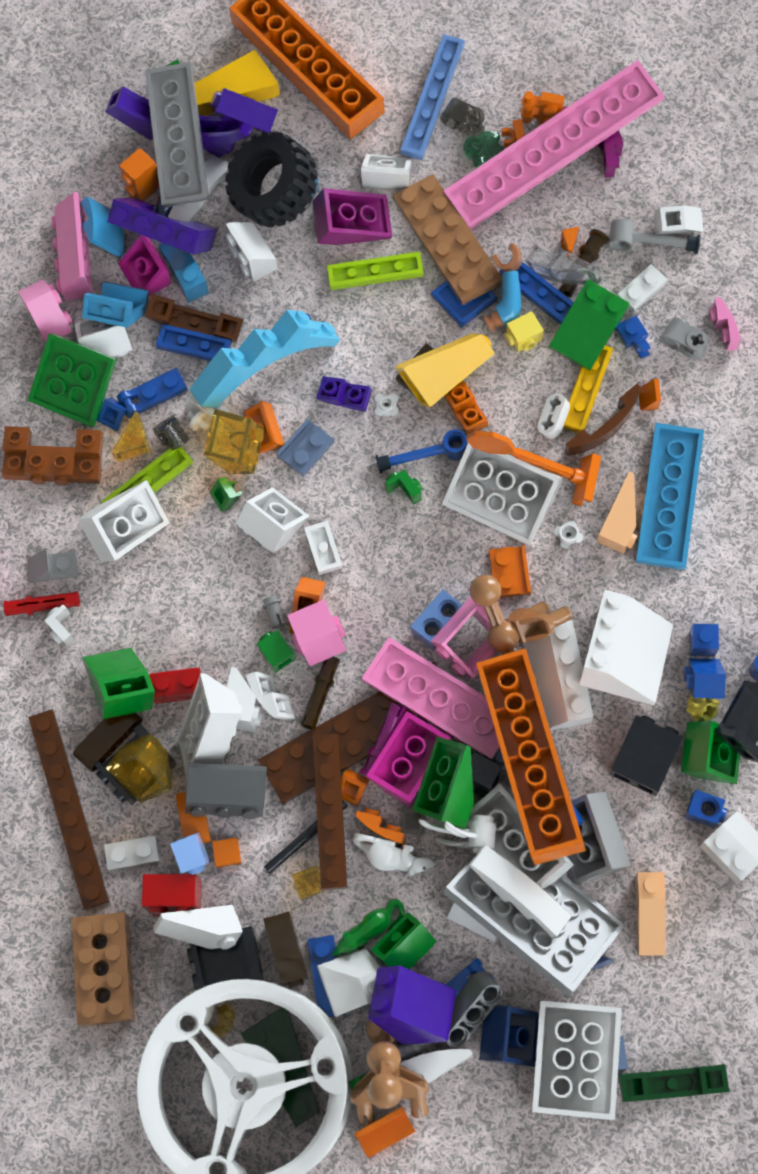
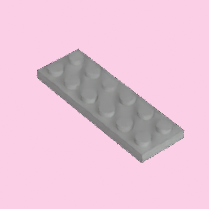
(177, 134)

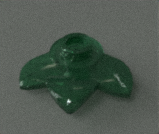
(486, 145)

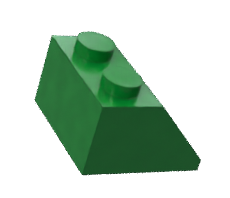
(708, 755)

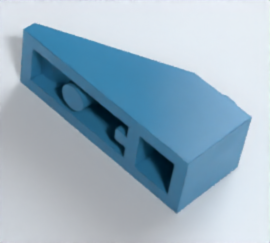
(185, 272)

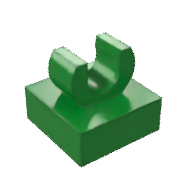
(224, 493)

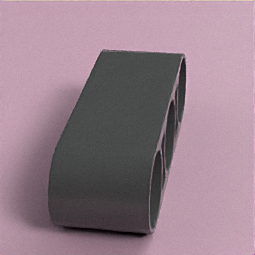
(472, 1007)

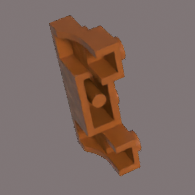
(52, 463)

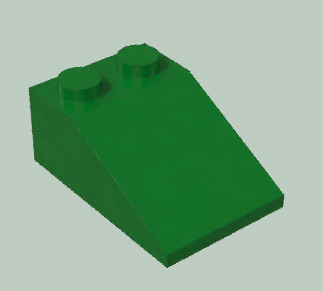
(589, 324)
(447, 784)

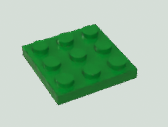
(72, 379)

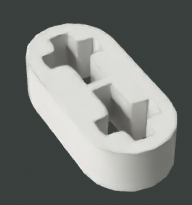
(553, 416)

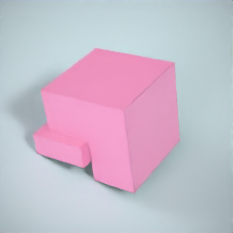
(317, 633)

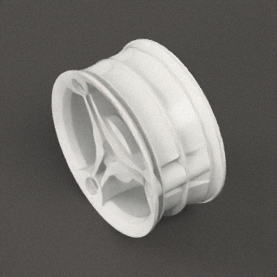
(235, 1065)

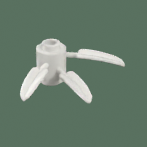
(480, 833)

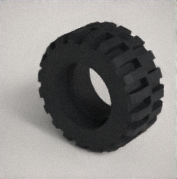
(252, 165)

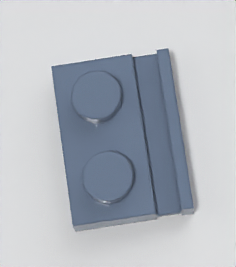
(305, 447)

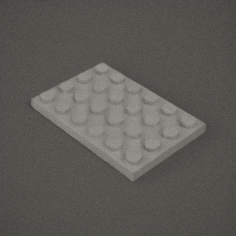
(560, 958)

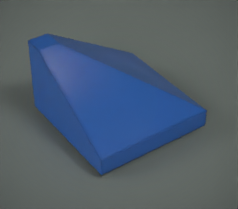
(111, 414)

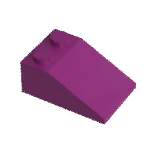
(351, 217)

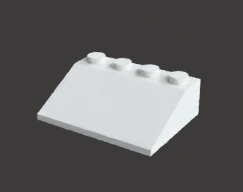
(502, 493)
(627, 649)
(577, 1060)

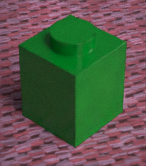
(275, 650)

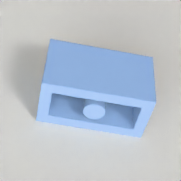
(190, 854)

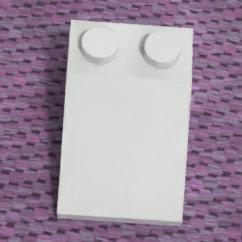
(123, 522)

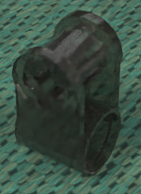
(462, 116)
(171, 433)

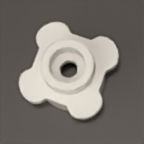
(382, 399)
(570, 527)

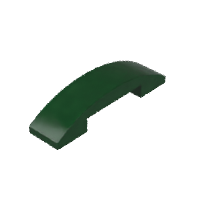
(673, 1083)

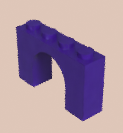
(243, 109)
(139, 218)

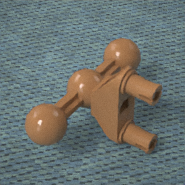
(521, 625)
(387, 1079)

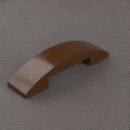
(165, 311)
(584, 442)

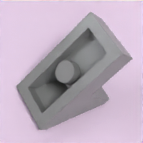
(50, 567)

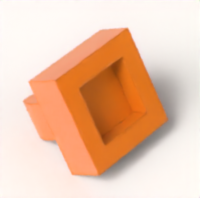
(515, 132)

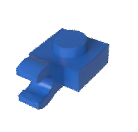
(633, 333)

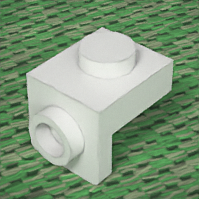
(54, 621)

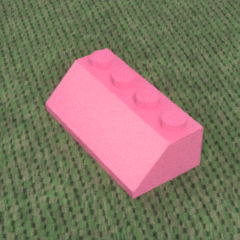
(72, 249)

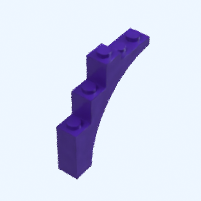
(216, 132)

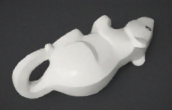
(386, 857)

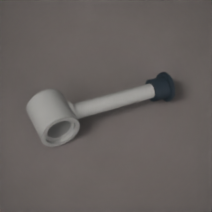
(623, 235)

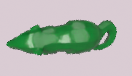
(372, 926)

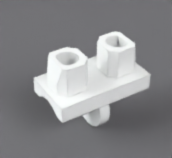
(200, 415)

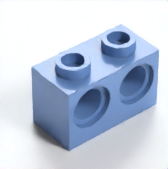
(433, 617)

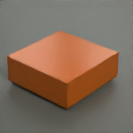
(226, 852)

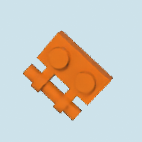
(541, 107)

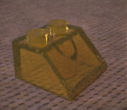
(234, 442)
(142, 768)

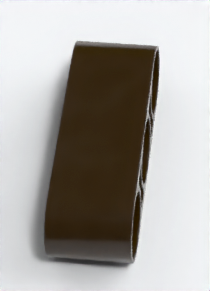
(106, 739)

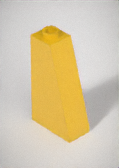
(243, 76)
(441, 369)

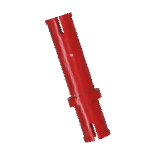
(36, 604)

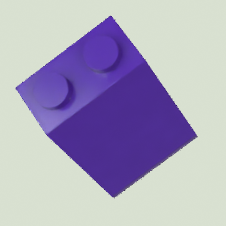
(411, 1006)

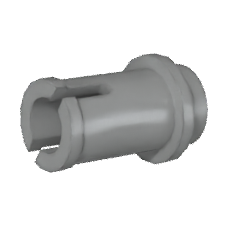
(274, 611)

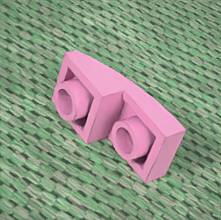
(725, 321)

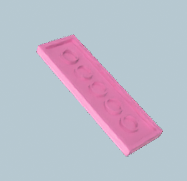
(433, 696)

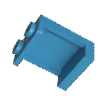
(116, 304)

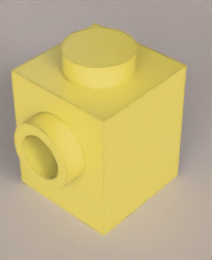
(524, 332)

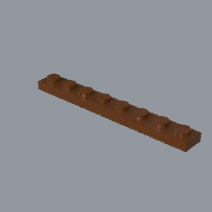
(69, 810)

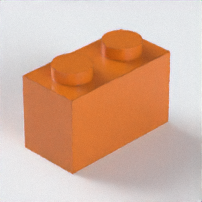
(139, 175)

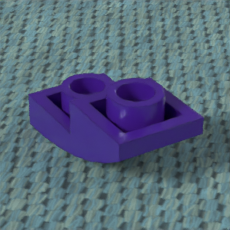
(340, 393)

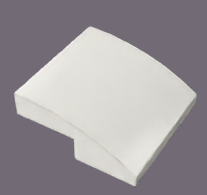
(265, 691)

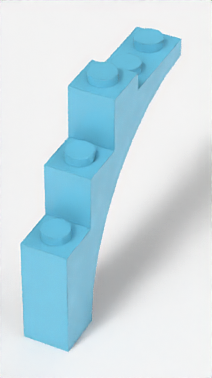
(261, 348)

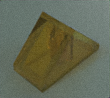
(132, 441)

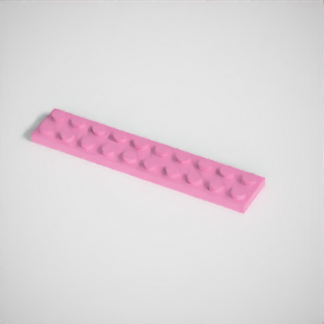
(554, 144)

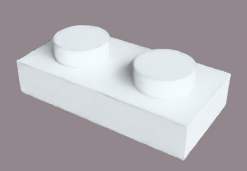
(643, 287)
(323, 547)
(131, 853)

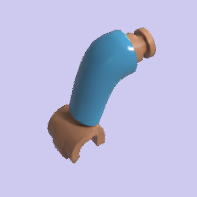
(510, 303)

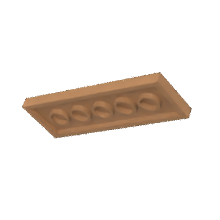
(447, 239)

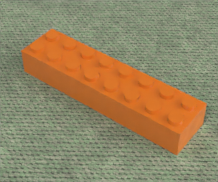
(309, 63)
(530, 757)

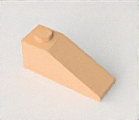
(621, 521)
(650, 913)

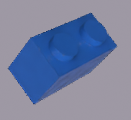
(705, 678)

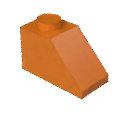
(307, 593)

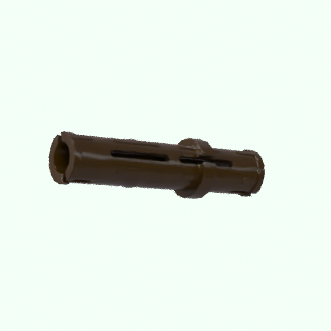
(323, 683)

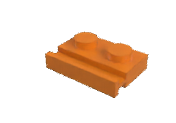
(510, 570)

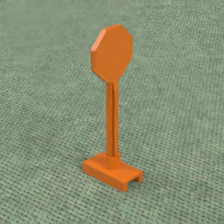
(584, 477)

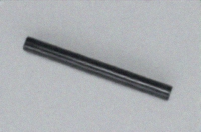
(295, 845)

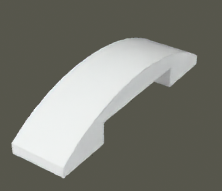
(215, 173)

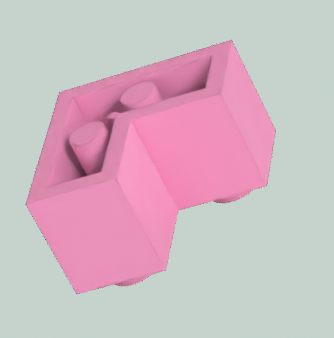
(43, 305)

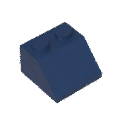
(510, 1036)

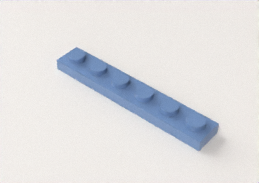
(432, 97)

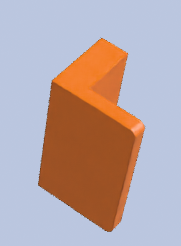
(385, 1132)

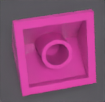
(145, 267)

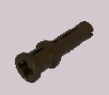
(588, 253)

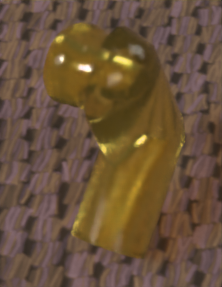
(225, 1021)

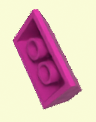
(405, 759)

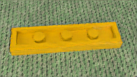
(585, 392)

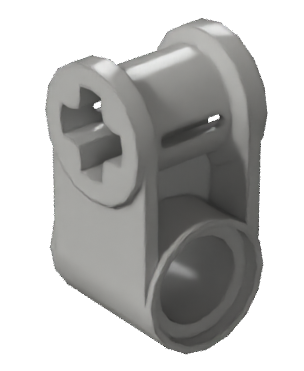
(683, 336)

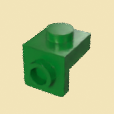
(410, 486)

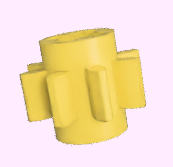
(702, 708)

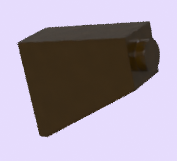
(286, 949)

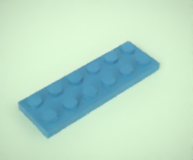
(670, 496)

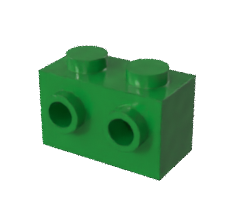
(404, 943)

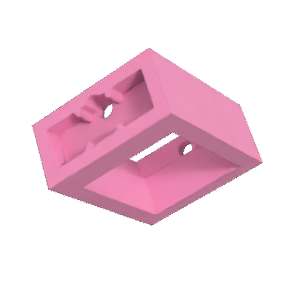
(441, 639)

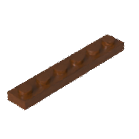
(329, 812)

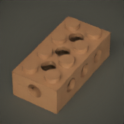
(89, 958)

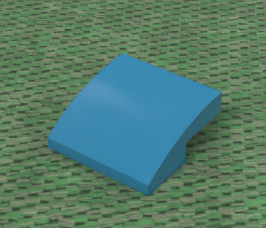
(99, 231)

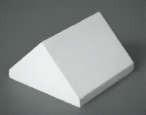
(386, 172)

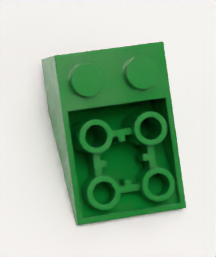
(119, 683)

